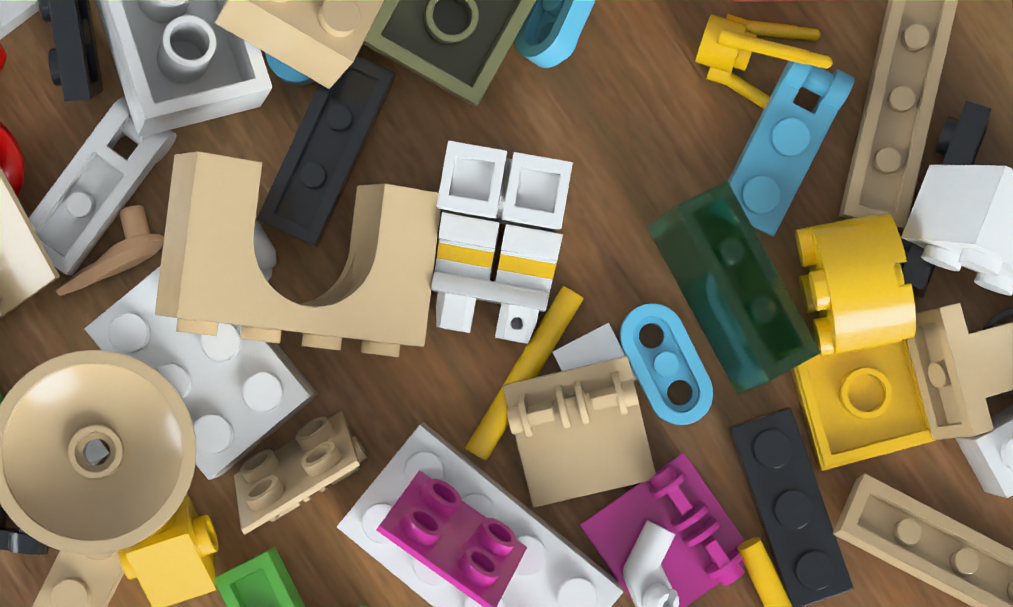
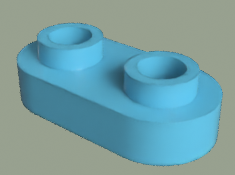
(552, 30)
(668, 362)

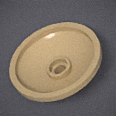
(43, 445)

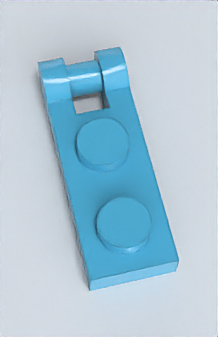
(786, 143)

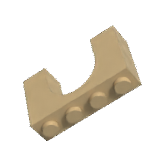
(214, 276)

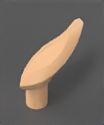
(124, 255)

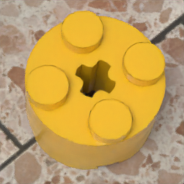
(856, 283)

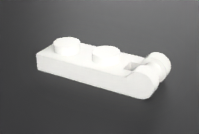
(95, 188)

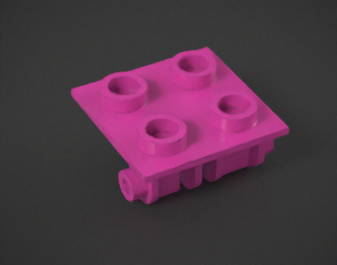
(681, 502)
(454, 539)

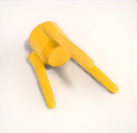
(732, 39)

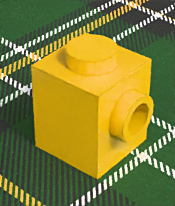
(175, 559)

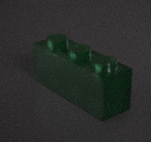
(733, 288)

